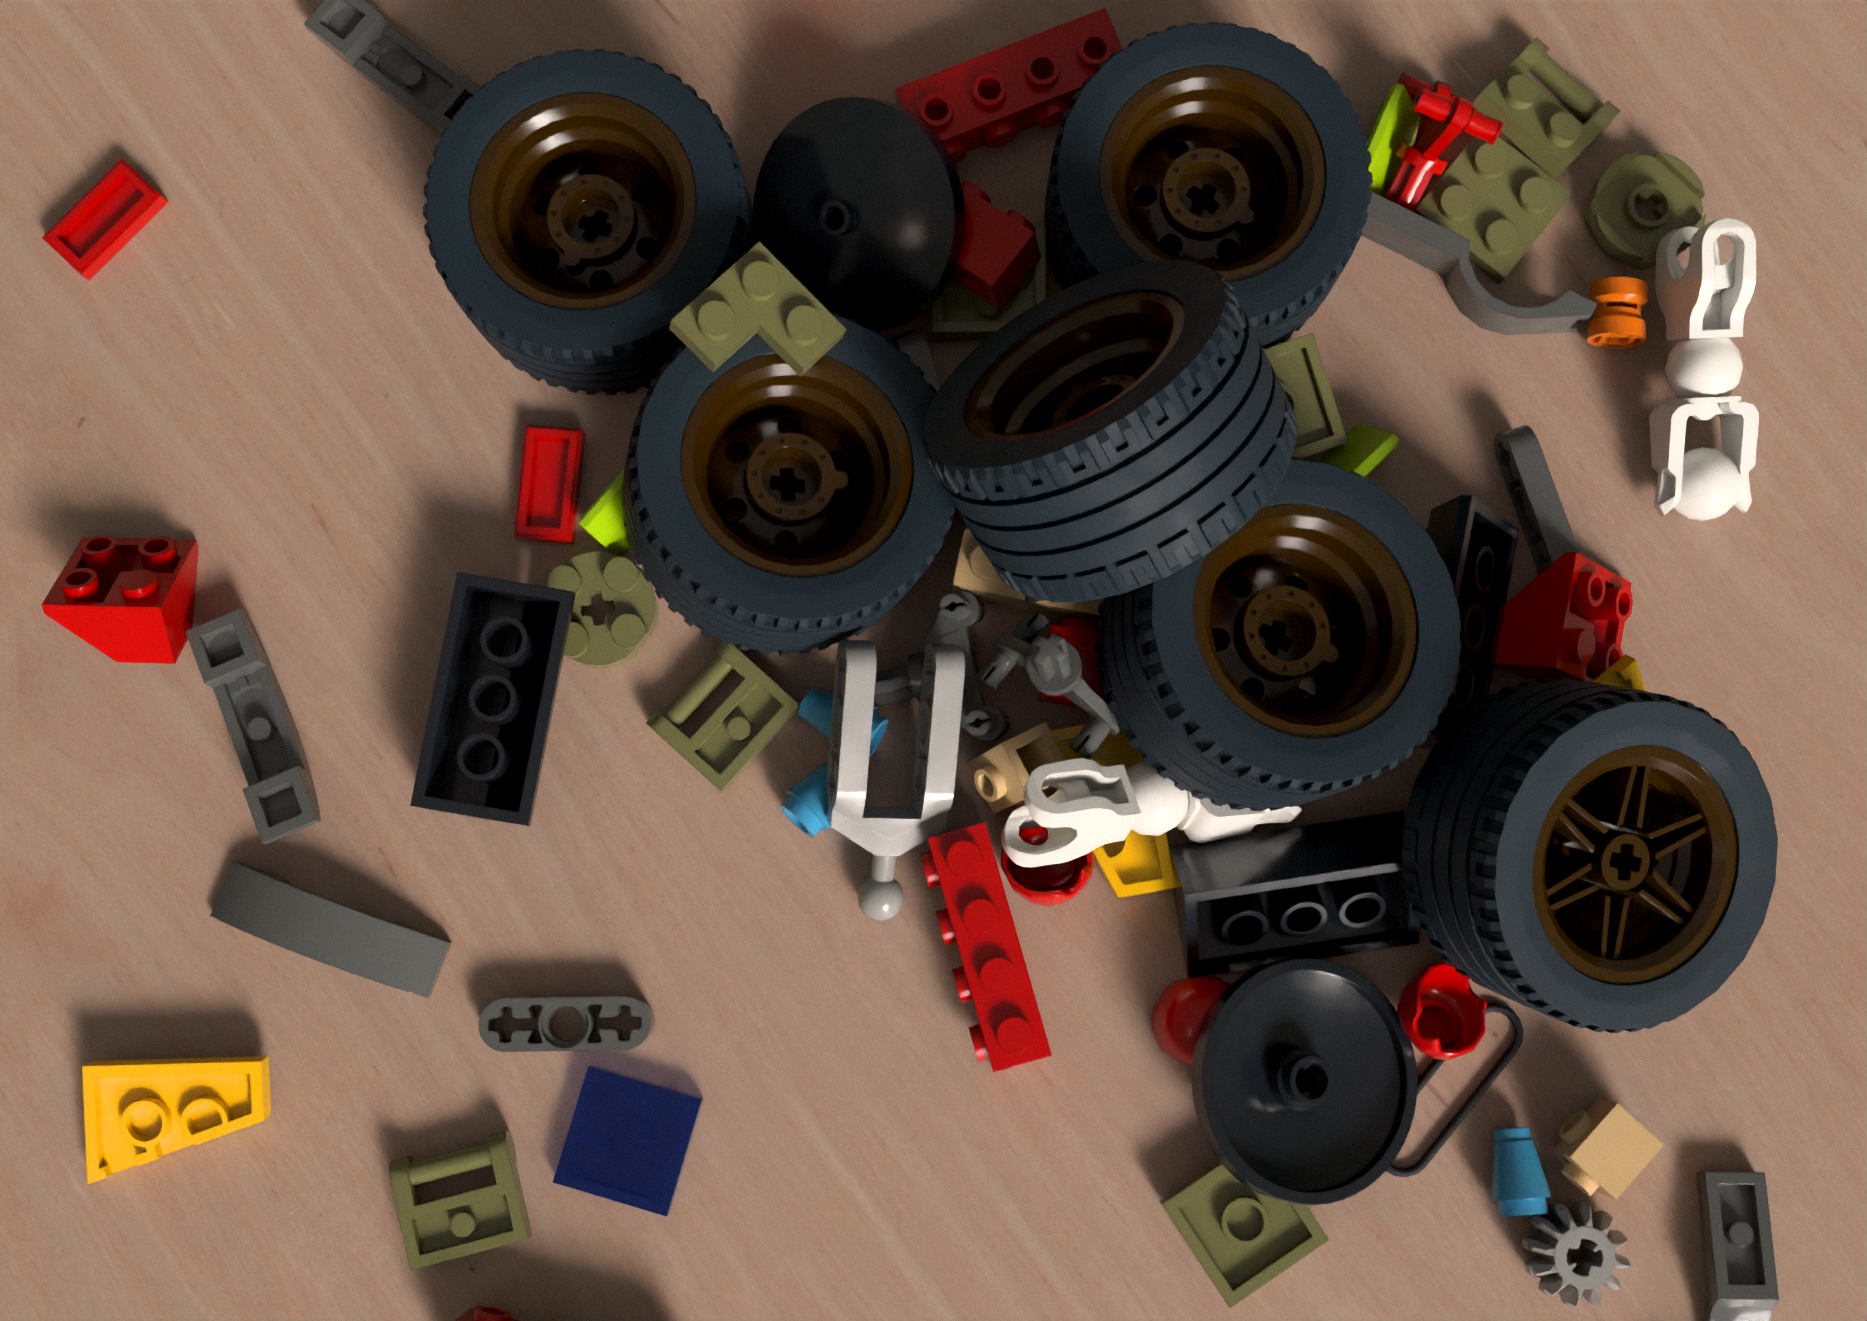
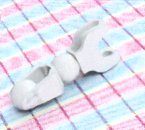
(1703, 312)
(1106, 802)

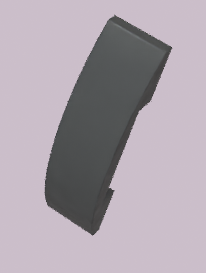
(391, 61)
(259, 724)
(330, 930)

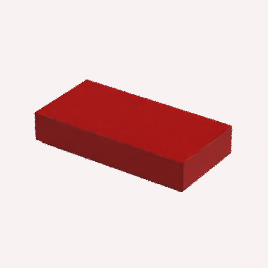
(105, 219)
(549, 484)

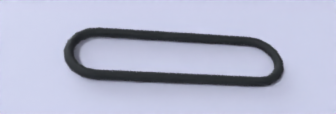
(1473, 1099)

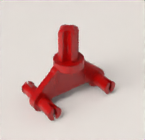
(1440, 122)

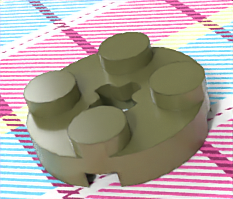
(1613, 212)
(625, 627)

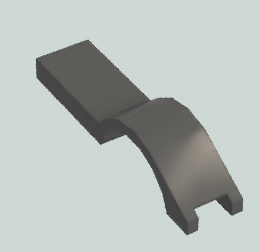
(1449, 256)
(1737, 1246)

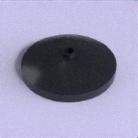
(862, 209)
(1304, 1081)

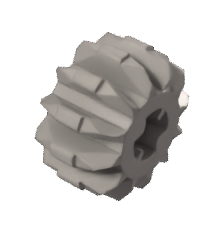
(1582, 1274)

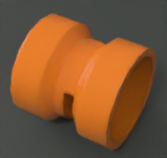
(1618, 313)

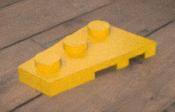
(1140, 861)
(163, 1105)

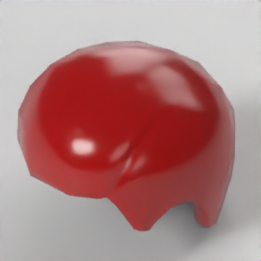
(1049, 883)
(1441, 1012)
(1181, 1013)

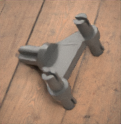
(950, 627)
(1054, 670)

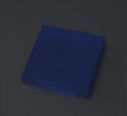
(628, 1140)

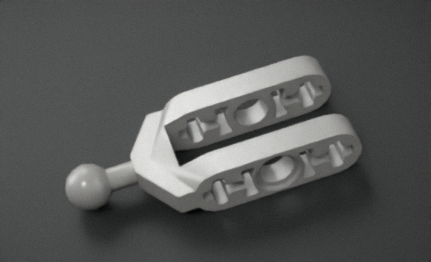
(891, 830)

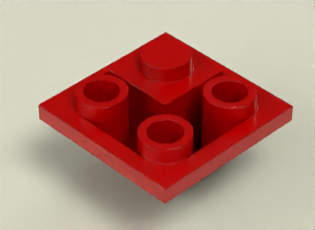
(128, 596)
(1566, 622)

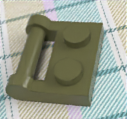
(1536, 119)
(736, 728)
(465, 1220)

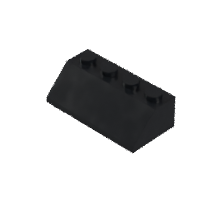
(1479, 558)
(493, 699)
(1293, 894)

